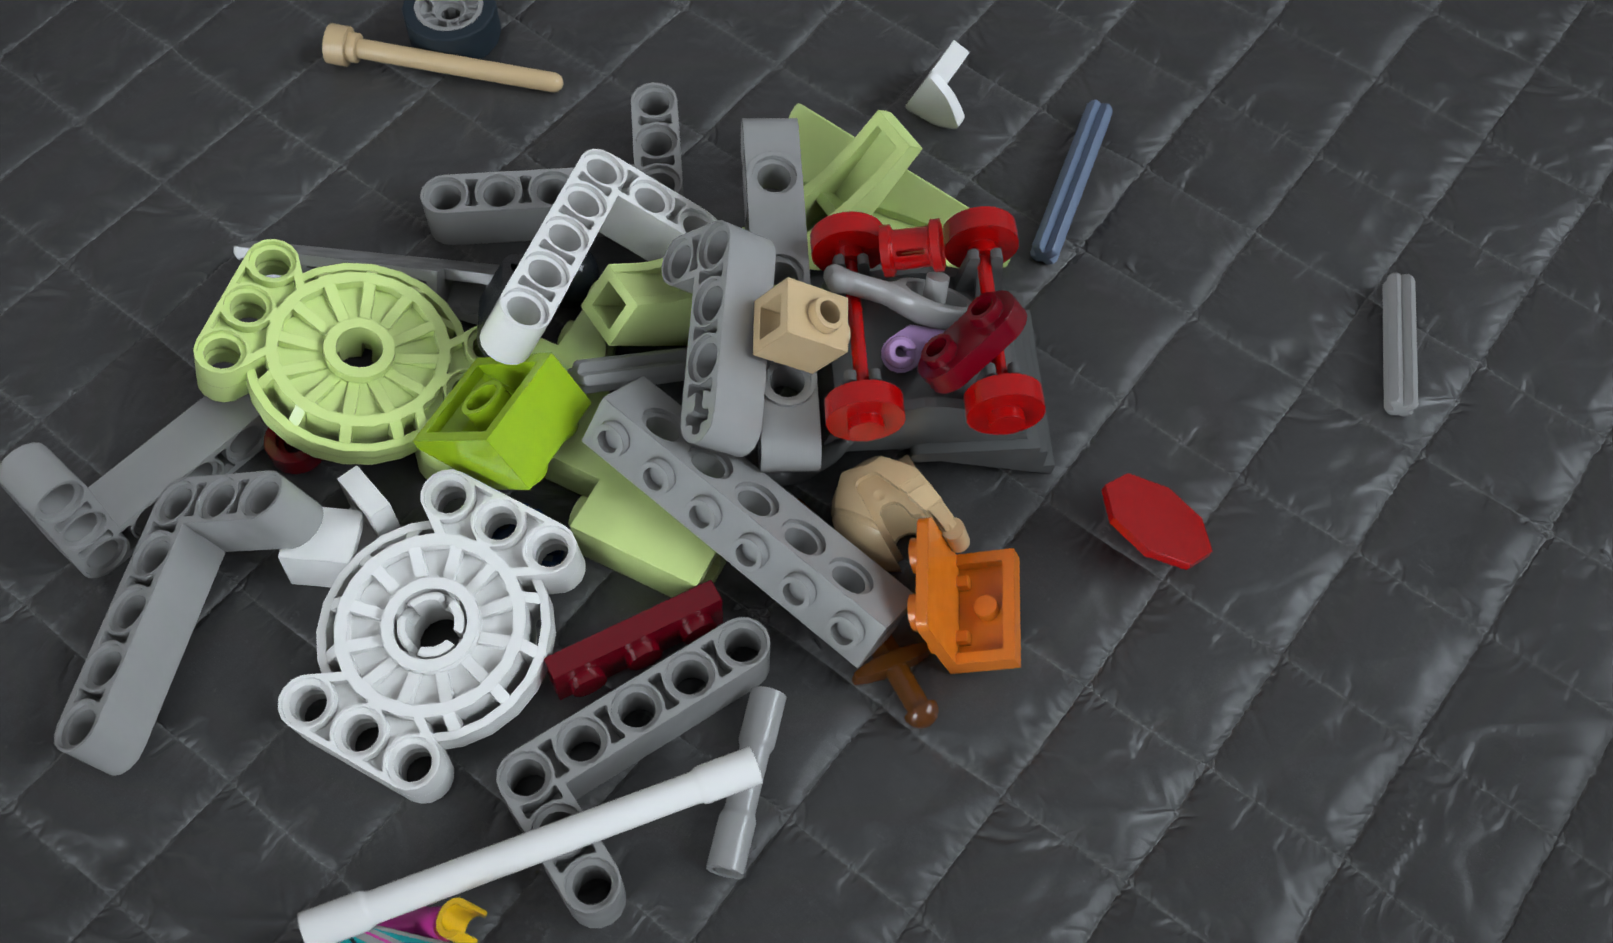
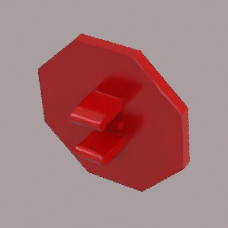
(1156, 521)

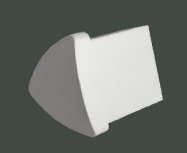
(934, 98)
(374, 506)

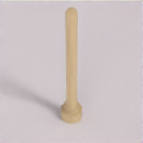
(344, 46)

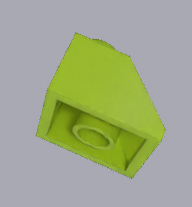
(505, 421)

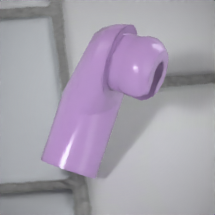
(904, 348)

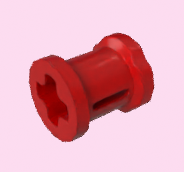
(912, 248)

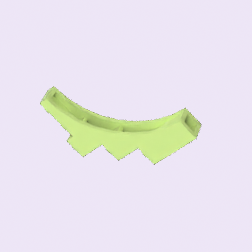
(639, 309)
(613, 516)

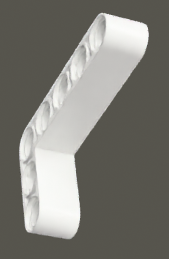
(598, 197)

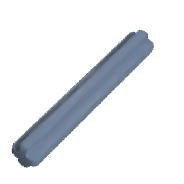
(1071, 182)

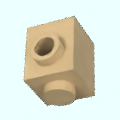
(800, 326)

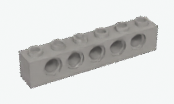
(750, 522)

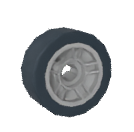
(453, 26)

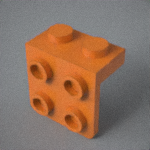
(965, 603)

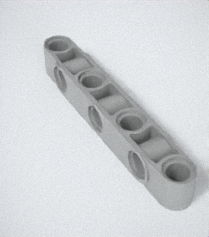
(773, 160)

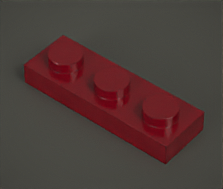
(635, 641)

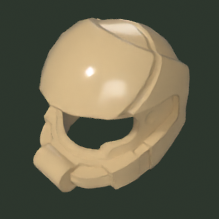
(882, 503)

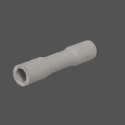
(737, 819)

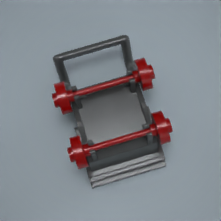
(867, 407)

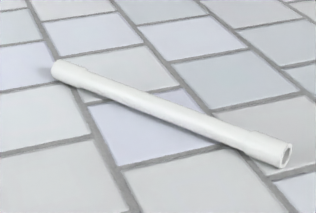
(365, 909)

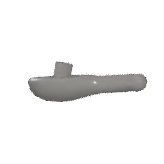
(917, 299)

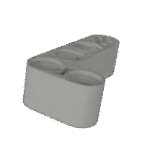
(723, 379)

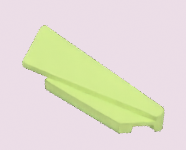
(908, 203)

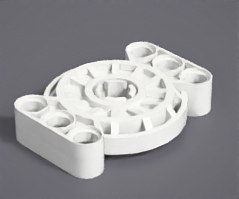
(441, 692)

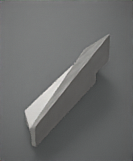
(453, 280)

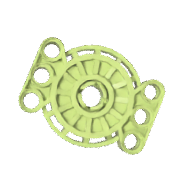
(304, 334)

